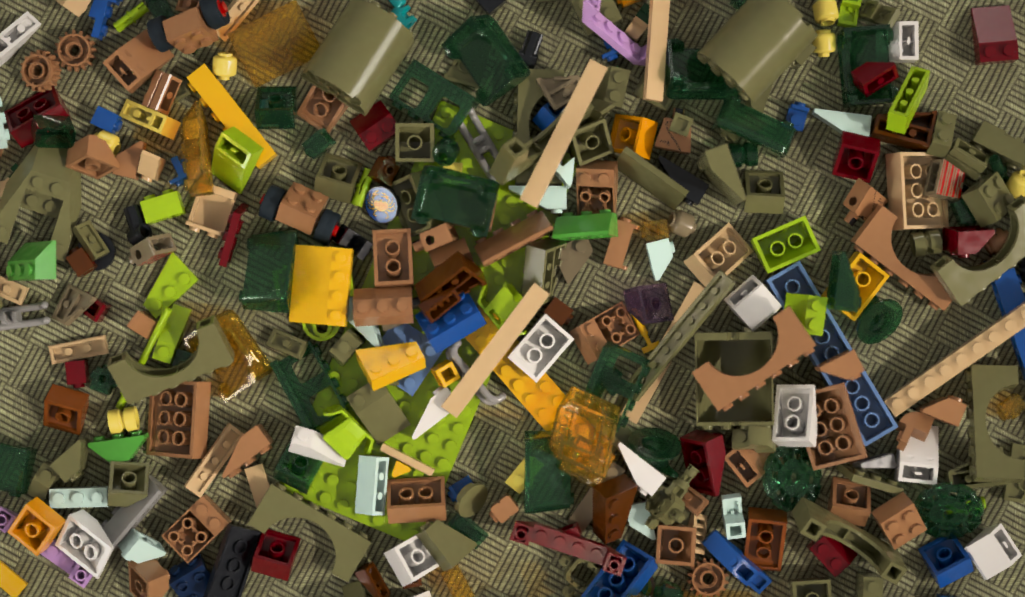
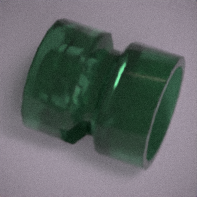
(744, 154)

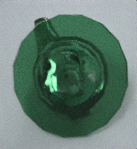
(879, 320)
(656, 447)

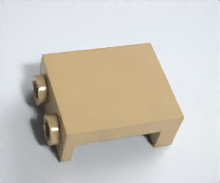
(212, 212)

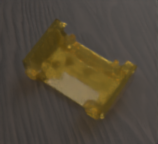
(249, 361)

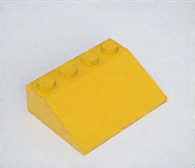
(321, 285)

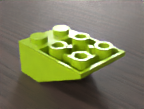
(235, 158)

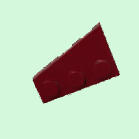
(225, 253)

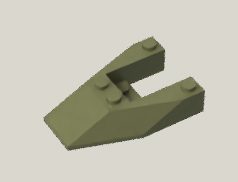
(47, 188)

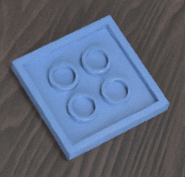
(404, 334)

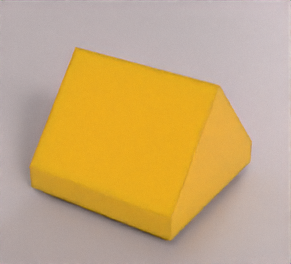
(400, 468)

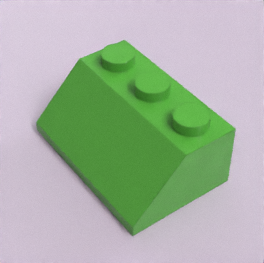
(585, 226)
(33, 262)

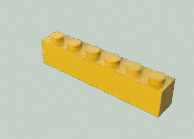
(227, 110)

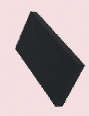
(233, 562)

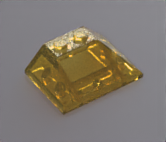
(585, 431)

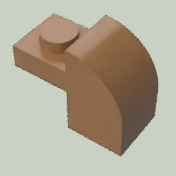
(914, 425)

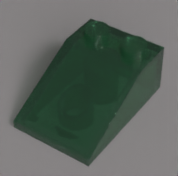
(842, 287)
(297, 470)

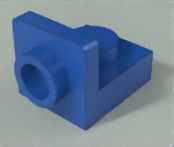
(610, 56)
(797, 115)
(456, 487)

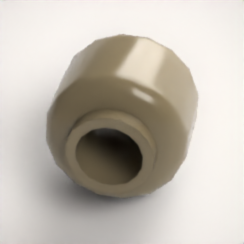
(681, 223)

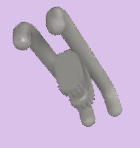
(480, 144)
(12, 318)
(462, 368)

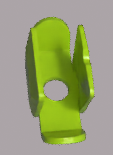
(501, 305)
(346, 434)

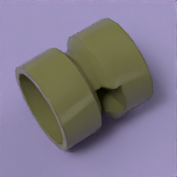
(928, 242)

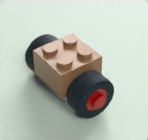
(190, 28)
(302, 210)

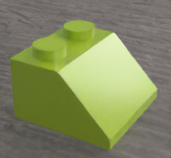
(809, 310)

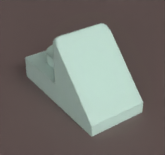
(565, 173)

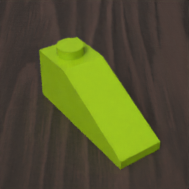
(172, 334)

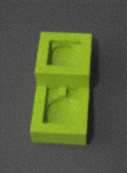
(848, 13)

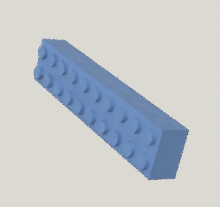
(868, 407)

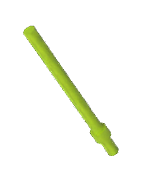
(149, 347)

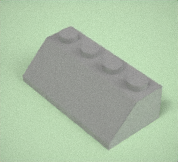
(129, 517)

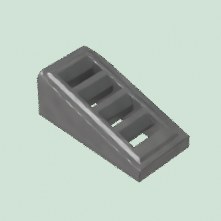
(881, 461)

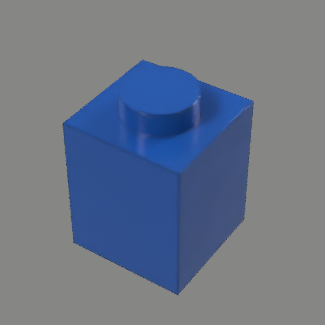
(106, 120)

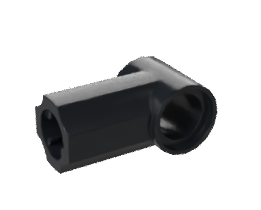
(530, 48)
(137, 227)

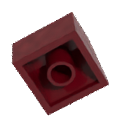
(375, 127)
(965, 240)
(275, 554)
(832, 554)

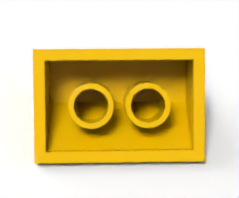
(868, 280)

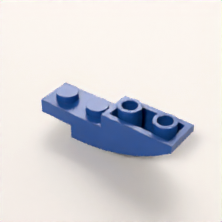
(101, 11)
(735, 561)

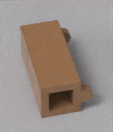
(618, 245)

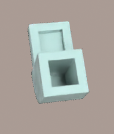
(732, 516)

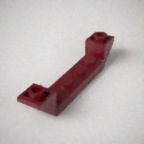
(568, 543)

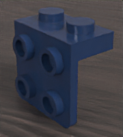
(190, 578)

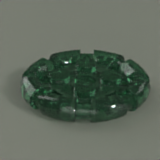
(782, 477)
(944, 501)

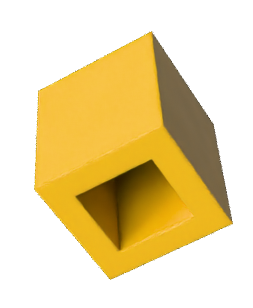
(445, 373)

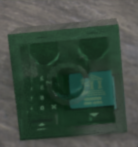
(275, 108)

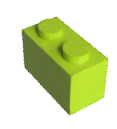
(162, 207)

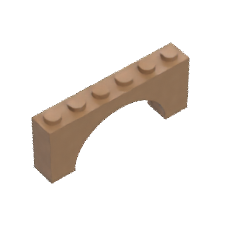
(875, 240)
(792, 343)

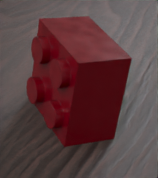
(856, 156)

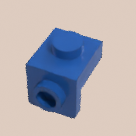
(178, 165)

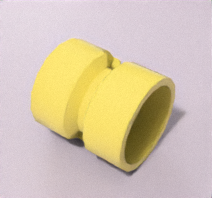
(122, 420)

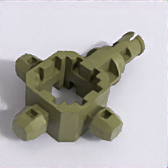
(675, 491)
(565, 561)

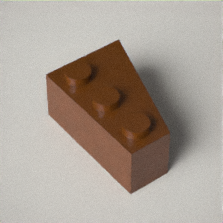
(916, 137)
(612, 507)

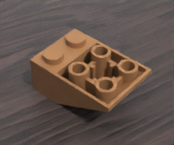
(136, 61)
(597, 186)
(611, 325)
(248, 447)
(746, 464)
(196, 528)

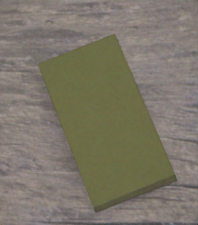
(651, 178)

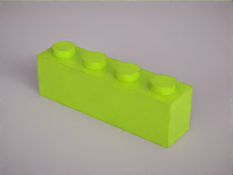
(908, 100)

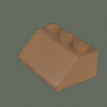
(383, 306)
(416, 499)

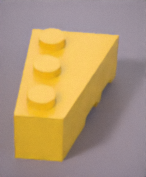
(390, 363)

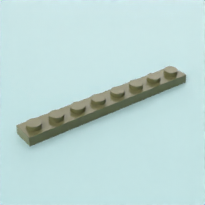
(684, 329)

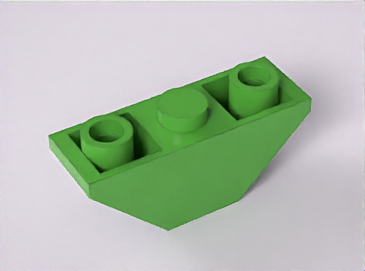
(119, 446)

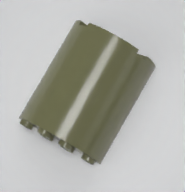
(757, 45)
(359, 55)
(735, 355)

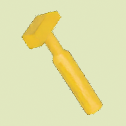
(643, 331)

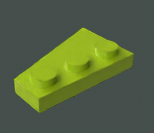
(170, 286)

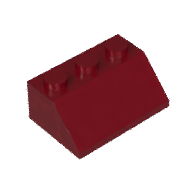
(20, 116)

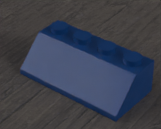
(635, 575)

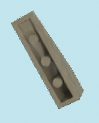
(584, 511)

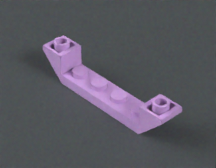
(611, 34)
(53, 553)

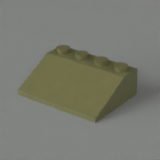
(721, 172)

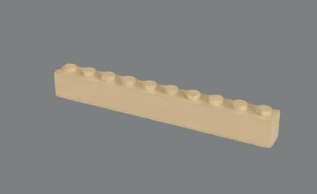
(957, 361)

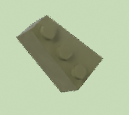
(998, 142)
(541, 265)

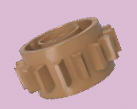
(65, 47)
(31, 70)
(699, 570)

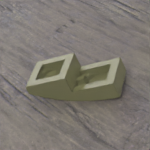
(878, 13)

